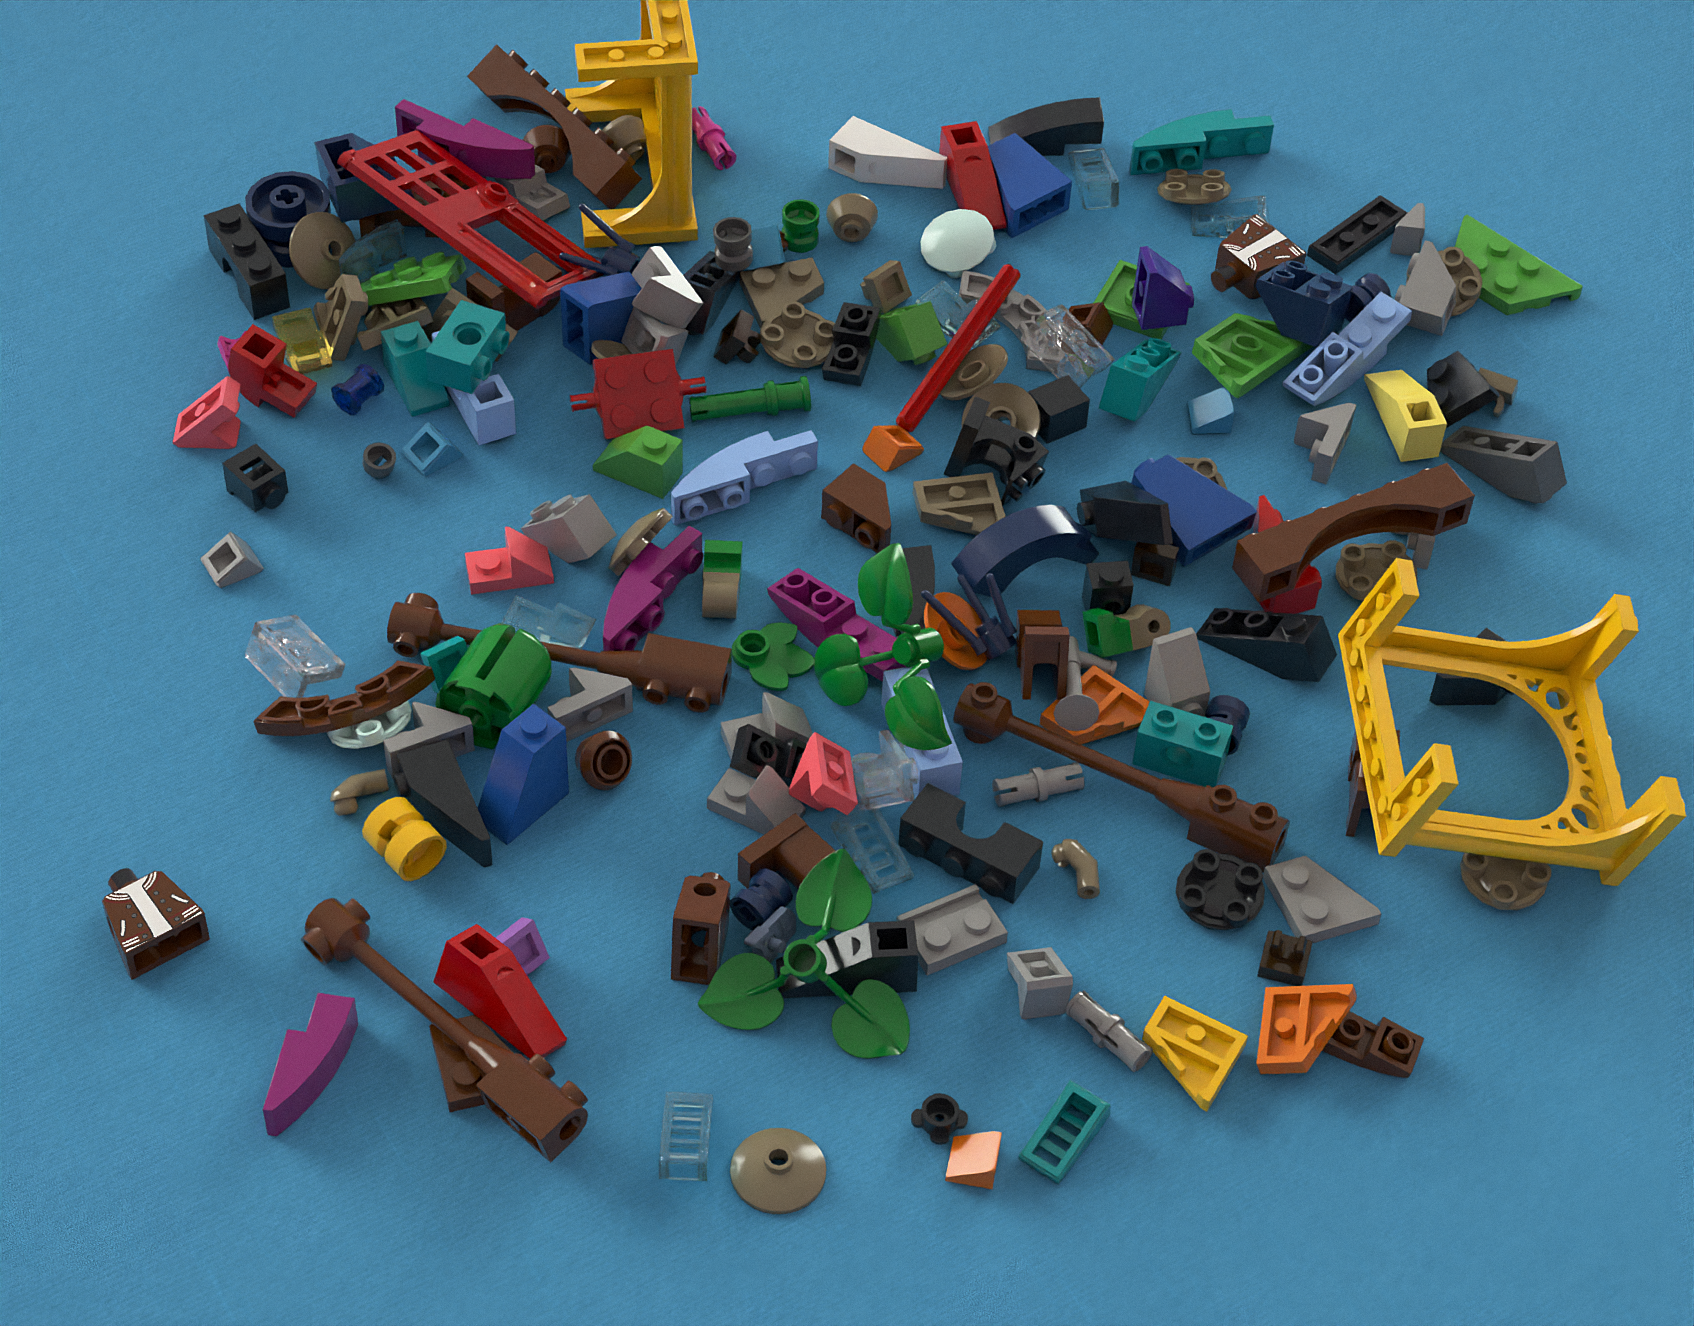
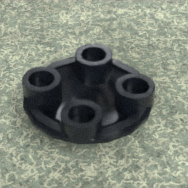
(1220, 890)

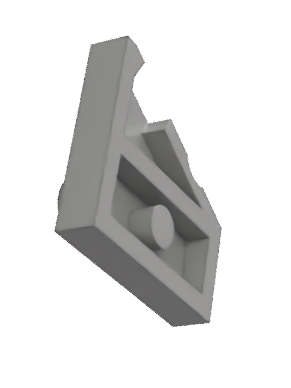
(1316, 901)

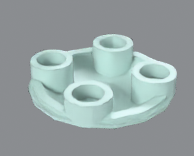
(957, 241)
(373, 730)

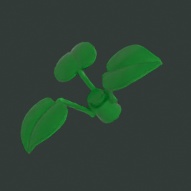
(915, 710)
(745, 986)

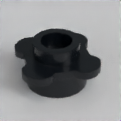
(939, 1106)

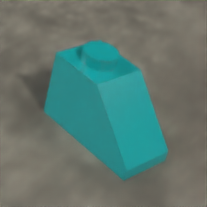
(406, 364)

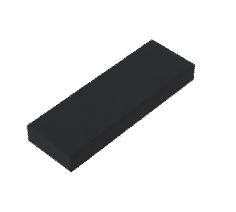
(1356, 235)

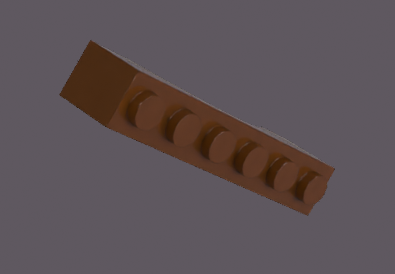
(595, 164)
(1418, 504)

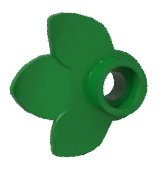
(772, 655)

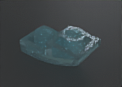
(373, 251)

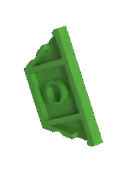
(1510, 274)
(414, 278)
(1245, 352)

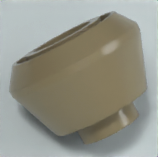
(628, 134)
(852, 216)

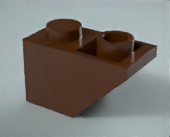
(859, 507)

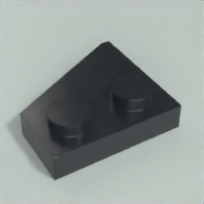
(1458, 387)

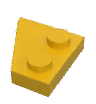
(1194, 1048)

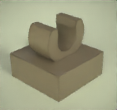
(886, 286)
(1504, 385)

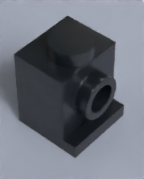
(260, 487)
(1108, 587)

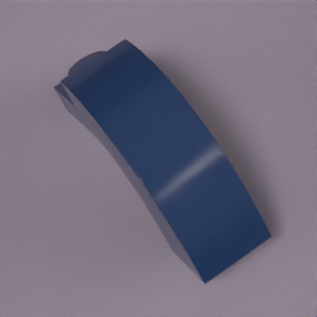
(1021, 541)

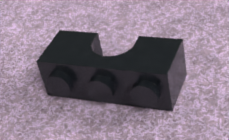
(242, 249)
(996, 863)

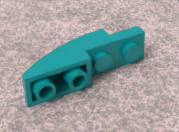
(1199, 137)

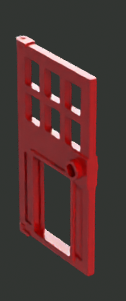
(465, 210)

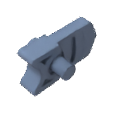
(772, 934)

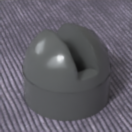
(373, 456)

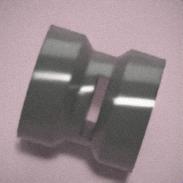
(733, 244)

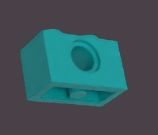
(467, 347)
(1182, 744)

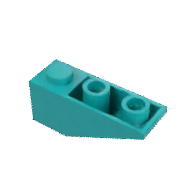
(1138, 378)

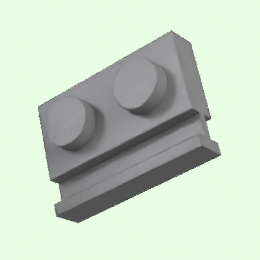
(955, 929)

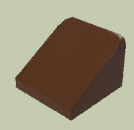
(1094, 319)

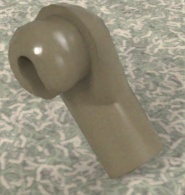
(357, 785)
(1085, 865)

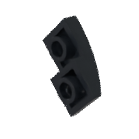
(852, 344)
(757, 749)

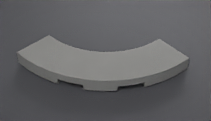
(1016, 311)

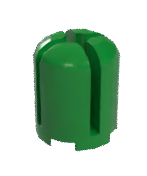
(496, 680)

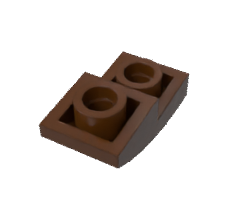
(1376, 1047)

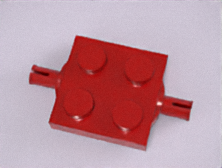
(638, 393)

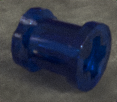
(357, 389)

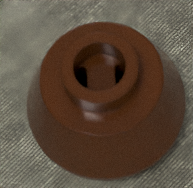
(550, 147)
(604, 759)

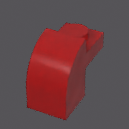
(260, 369)

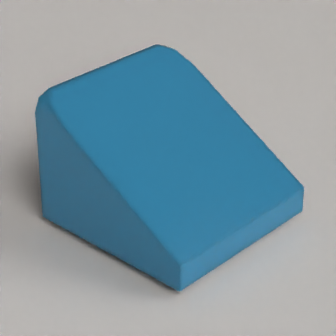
(766, 247)
(1211, 412)
(431, 450)

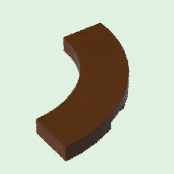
(372, 698)

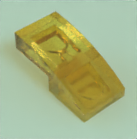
(305, 344)

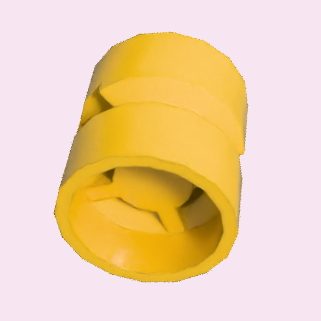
(404, 838)

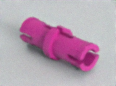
(711, 139)

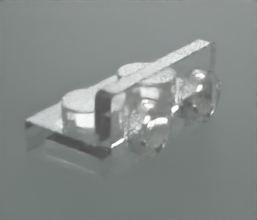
(1066, 346)
(291, 655)
(884, 777)

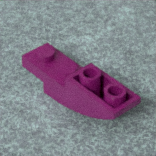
(475, 144)
(639, 595)
(825, 612)

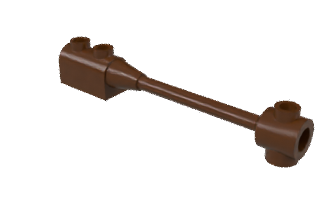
(660, 670)
(1214, 813)
(512, 1086)

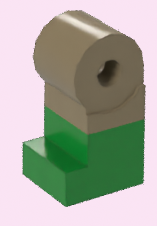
(721, 578)
(1124, 632)

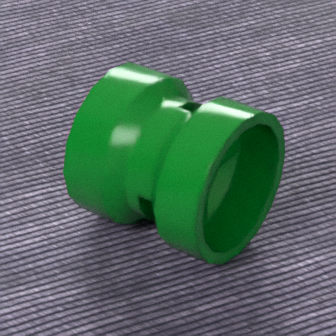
(800, 225)

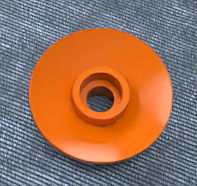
(956, 648)

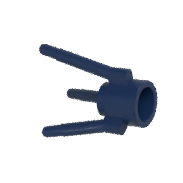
(615, 259)
(993, 636)

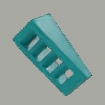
(1085, 1102)

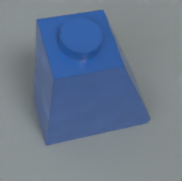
(1027, 185)
(596, 312)
(1199, 509)
(525, 774)

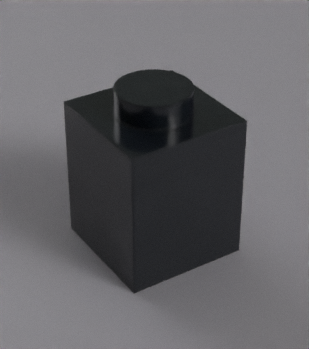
(1061, 408)

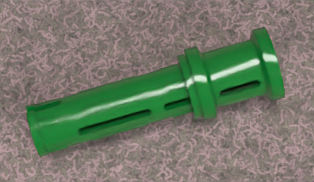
(770, 398)

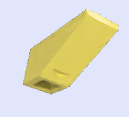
(1408, 414)

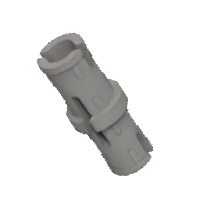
(1038, 784)
(1108, 1031)

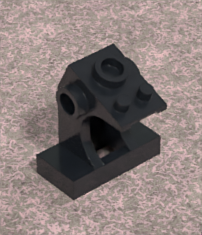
(1000, 446)

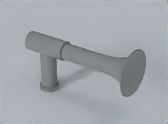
(1077, 710)

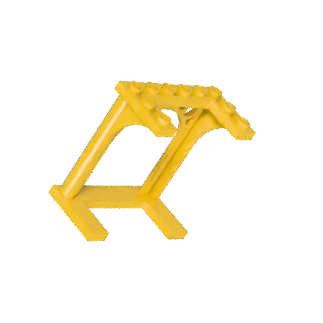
(653, 83)
(1566, 664)

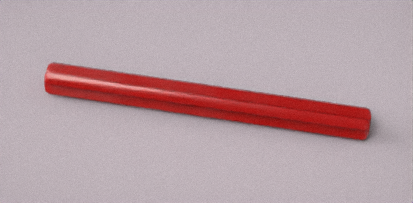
(958, 348)

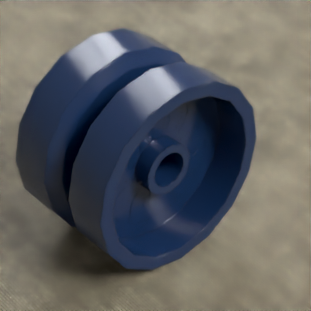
(279, 203)

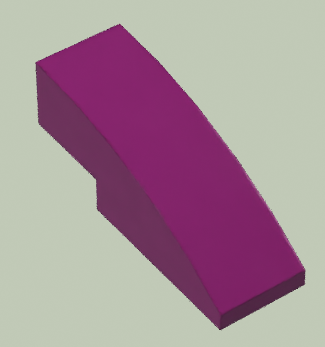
(309, 1060)

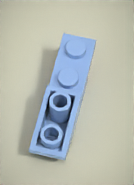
(1351, 353)
(728, 476)

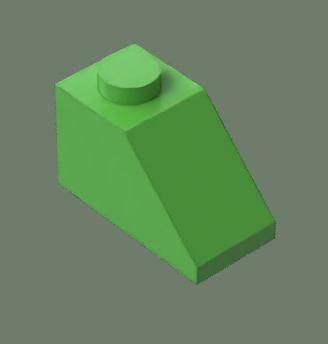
(911, 333)
(643, 460)

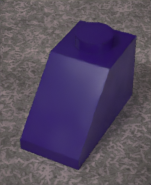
(1160, 292)

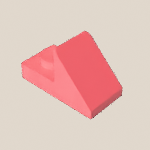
(211, 419)
(516, 566)
(825, 777)

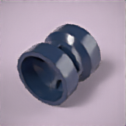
(1364, 292)
(1232, 712)
(763, 897)

